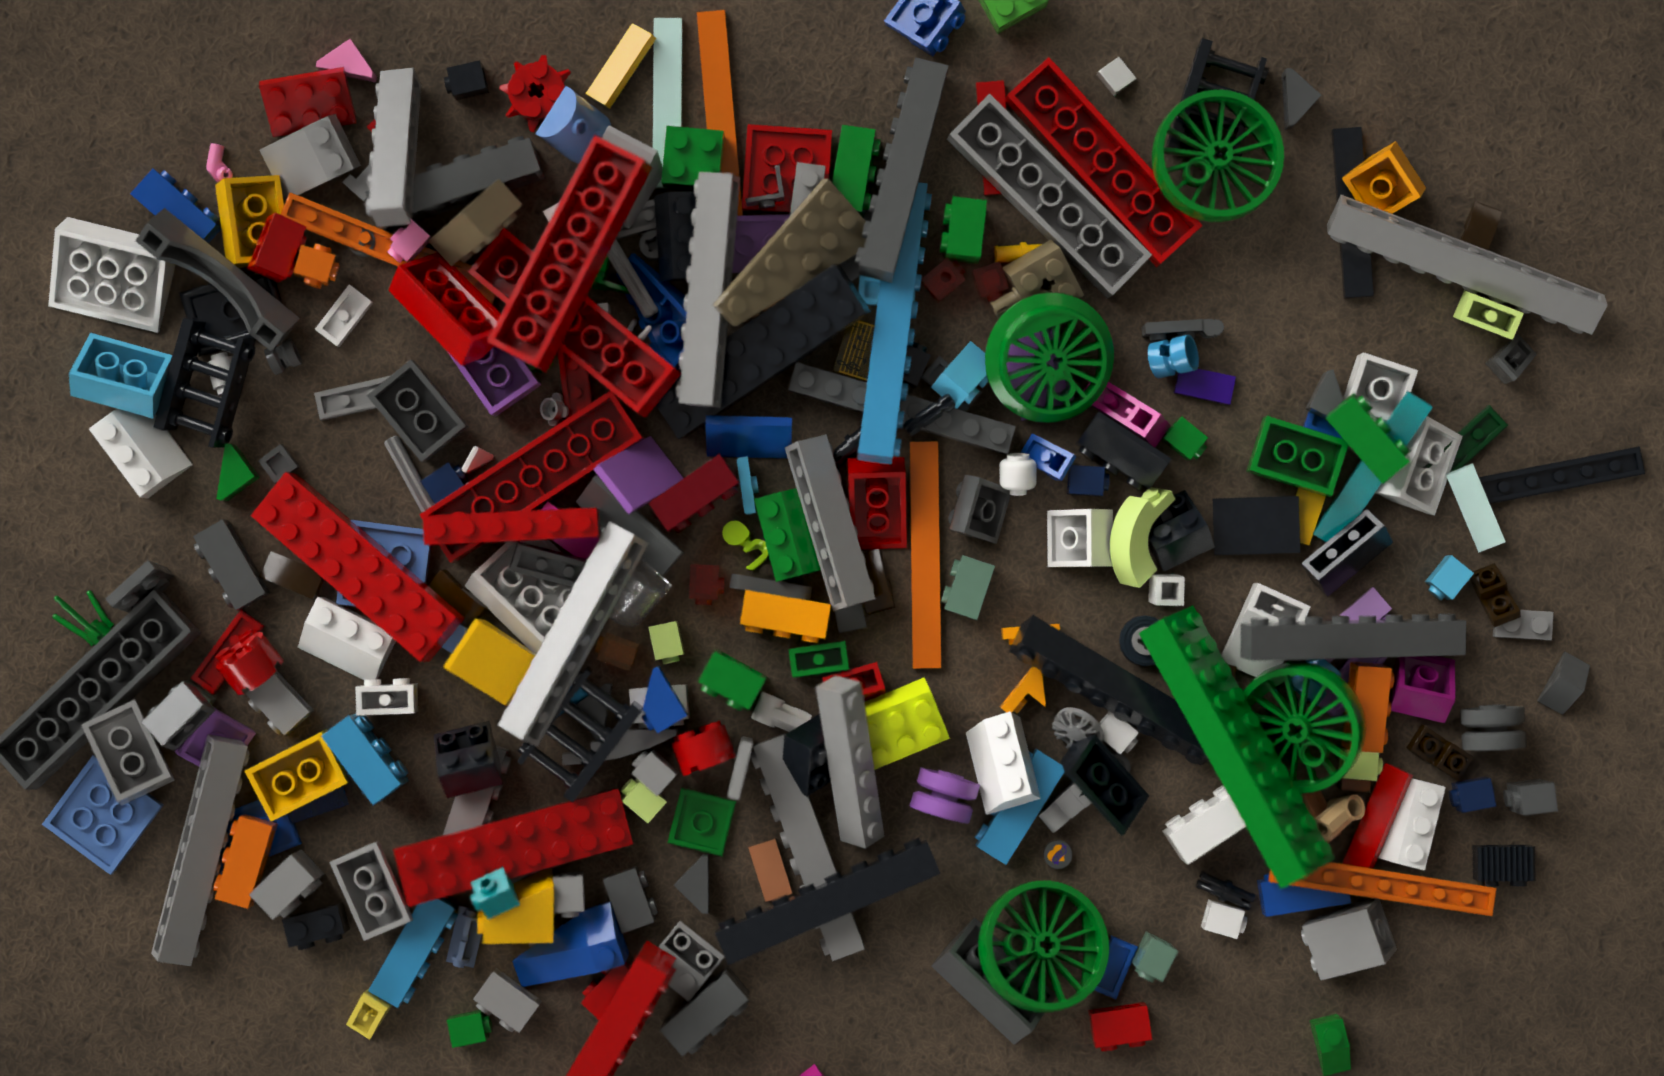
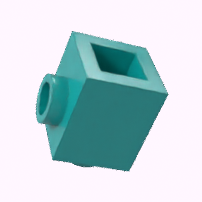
(494, 893)

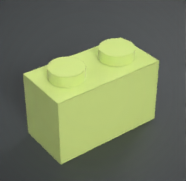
(1488, 315)

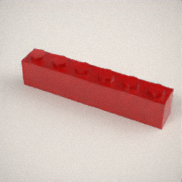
(511, 526)

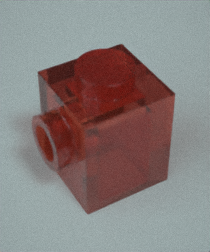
(944, 279)
(990, 281)
(705, 583)

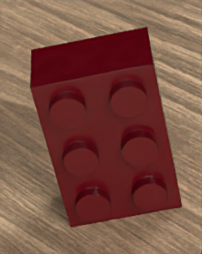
(695, 495)

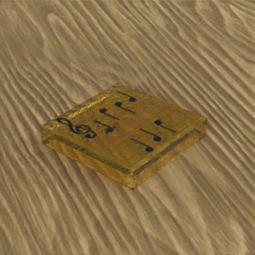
(855, 351)

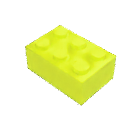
(903, 723)

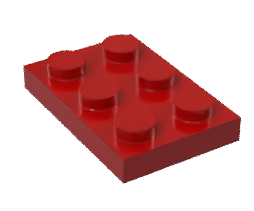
(305, 99)

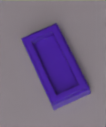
(1206, 385)

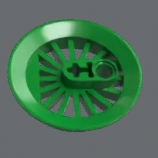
(1035, 315)

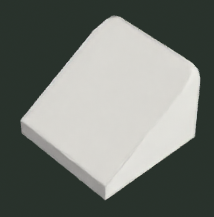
(1116, 76)

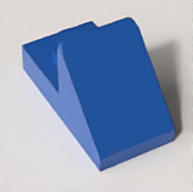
(1048, 457)

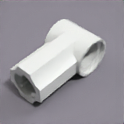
(774, 712)

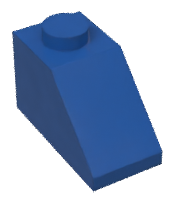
(661, 703)

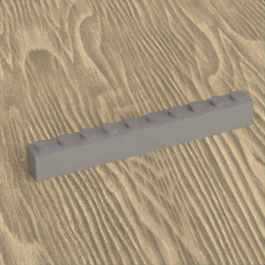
(1466, 265)

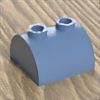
(572, 125)

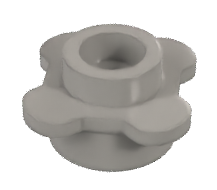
(554, 409)

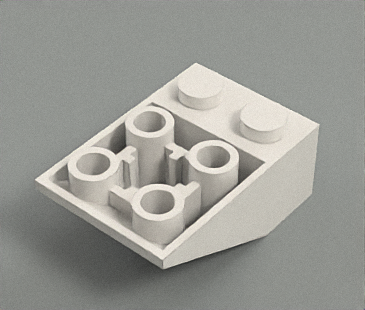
(1261, 603)

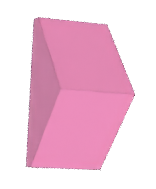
(351, 59)

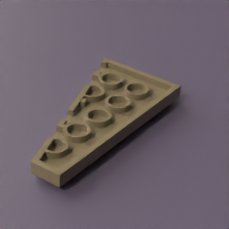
(811, 240)

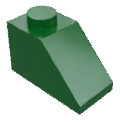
(1331, 1044)

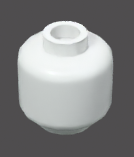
(1018, 473)

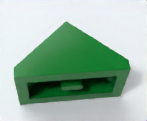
(235, 473)

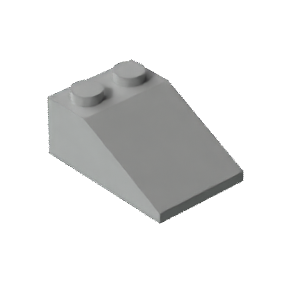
(310, 156)
(127, 753)

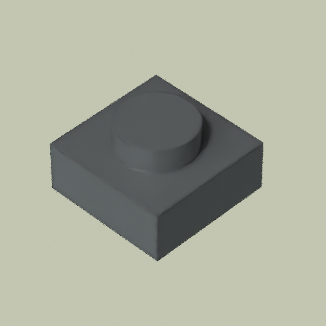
(278, 462)

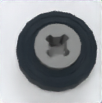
(1131, 642)

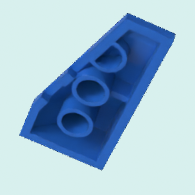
(669, 319)
(578, 949)

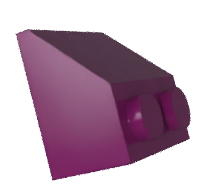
(1423, 687)

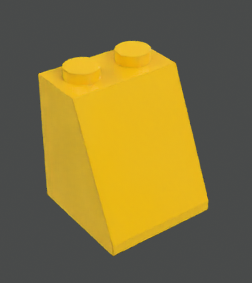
(490, 661)
(527, 922)

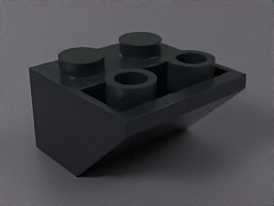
(1179, 533)
(807, 756)
(467, 759)

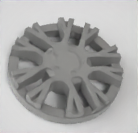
(1075, 729)

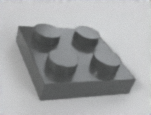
(141, 583)

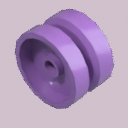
(946, 790)

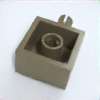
(1028, 272)

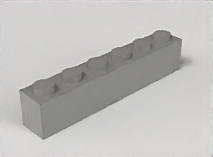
(394, 147)
(830, 522)
(850, 761)

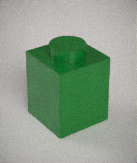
(1185, 439)
(469, 1028)

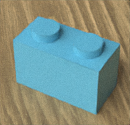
(963, 376)

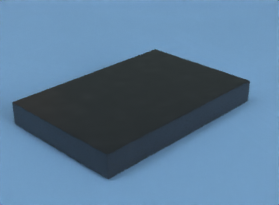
(1256, 525)

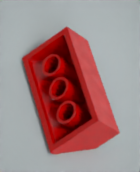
(446, 306)

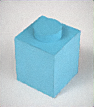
(1448, 578)

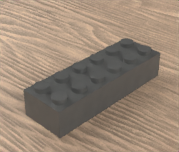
(460, 182)

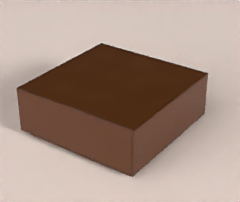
(1354, 785)

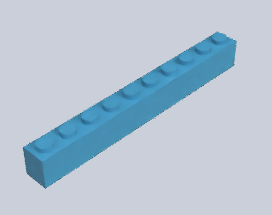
(890, 343)

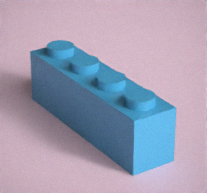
(1010, 825)
(412, 950)

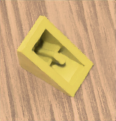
(368, 1014)

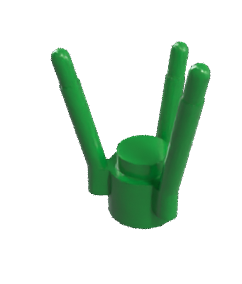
(95, 630)

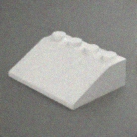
(108, 275)
(519, 600)

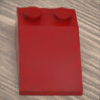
(878, 503)

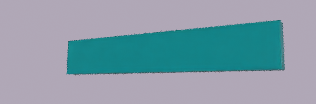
(1362, 482)

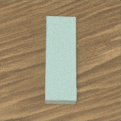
(1475, 507)

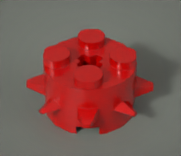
(525, 81)

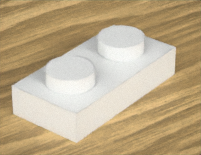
(344, 315)

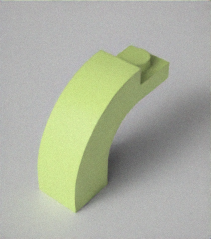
(1130, 536)

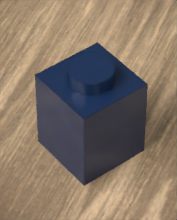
(1087, 480)
(444, 481)
(1472, 794)

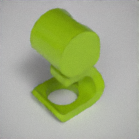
(739, 535)

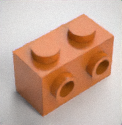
(316, 266)

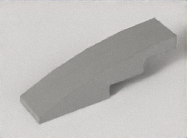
(632, 742)

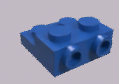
(926, 22)

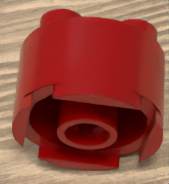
(248, 662)
(704, 749)

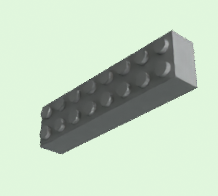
(1048, 196)

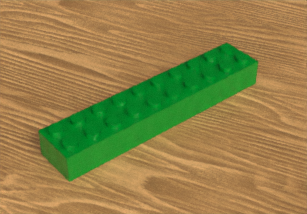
(1237, 746)

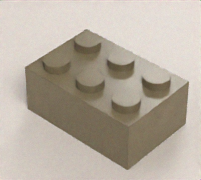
(476, 224)

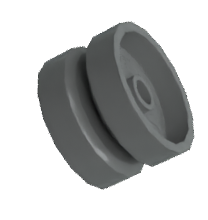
(1493, 727)

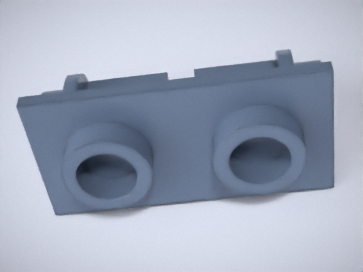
(464, 939)

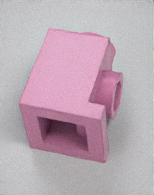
(408, 242)

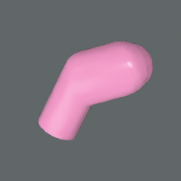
(215, 165)

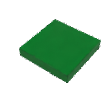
(701, 821)

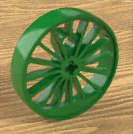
(1257, 122)
(1310, 734)
(1094, 948)

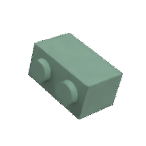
(968, 586)
(1153, 957)

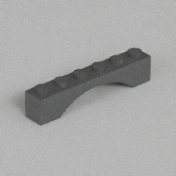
(176, 243)

